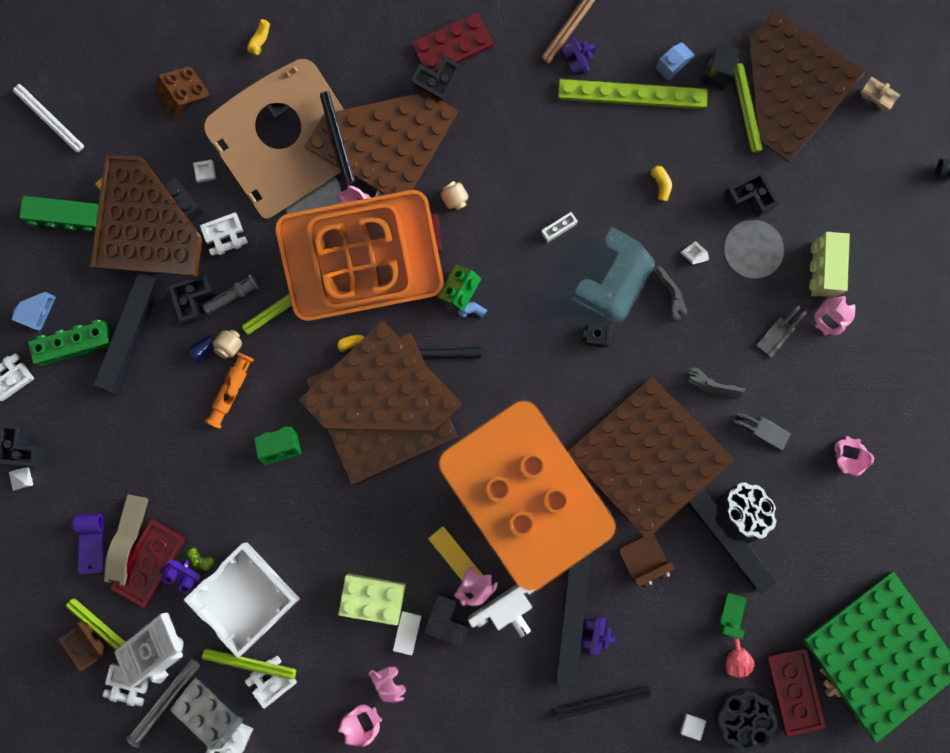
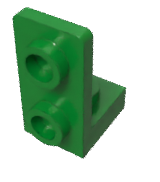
(732, 616)

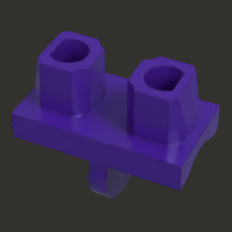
(574, 48)
(179, 573)
(594, 644)

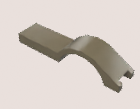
(124, 538)

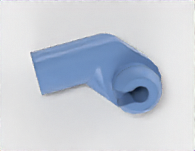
(473, 307)

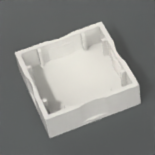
(242, 599)

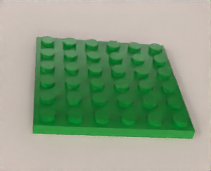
(882, 656)

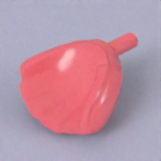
(739, 661)

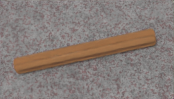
(566, 30)

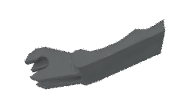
(676, 295)
(779, 332)
(708, 385)
(765, 430)

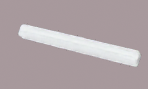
(48, 118)

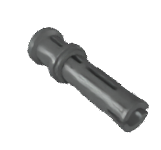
(238, 290)

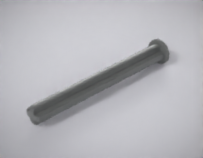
(162, 704)

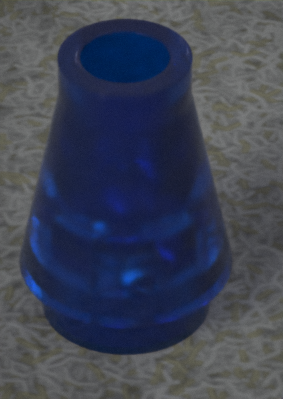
(201, 349)

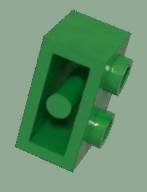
(459, 287)
(277, 445)

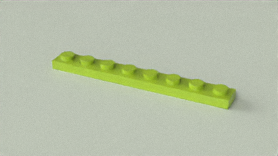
(632, 94)

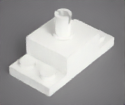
(505, 609)
(149, 651)

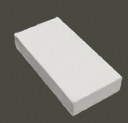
(407, 633)

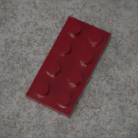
(454, 41)
(151, 552)
(795, 692)

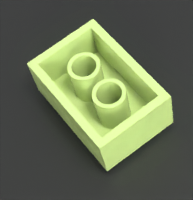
(829, 265)
(372, 599)

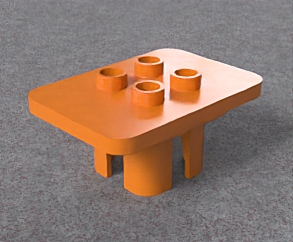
(360, 255)
(527, 495)

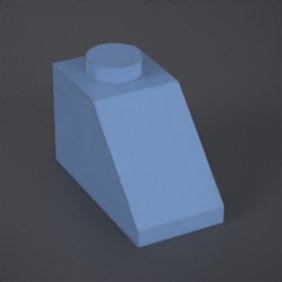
(674, 60)
(34, 310)

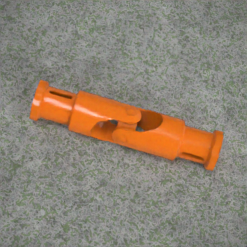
(232, 383)

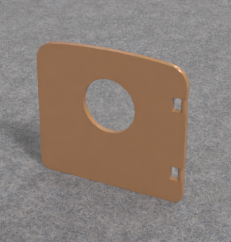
(277, 174)

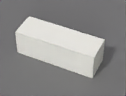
(559, 227)

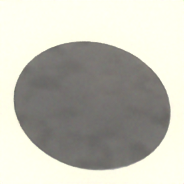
(320, 197)
(754, 249)

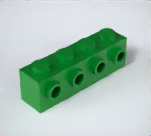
(59, 213)
(70, 343)

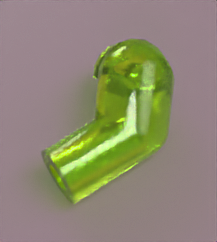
(198, 561)

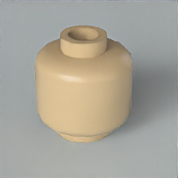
(454, 195)
(227, 344)

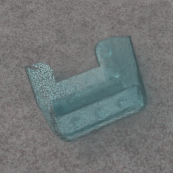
(623, 280)

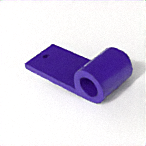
(91, 542)

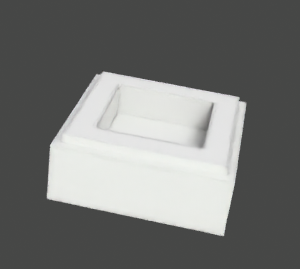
(204, 171)
(693, 727)

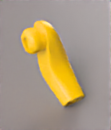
(258, 38)
(663, 181)
(349, 342)

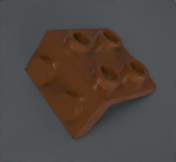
(179, 89)
(645, 561)
(81, 646)

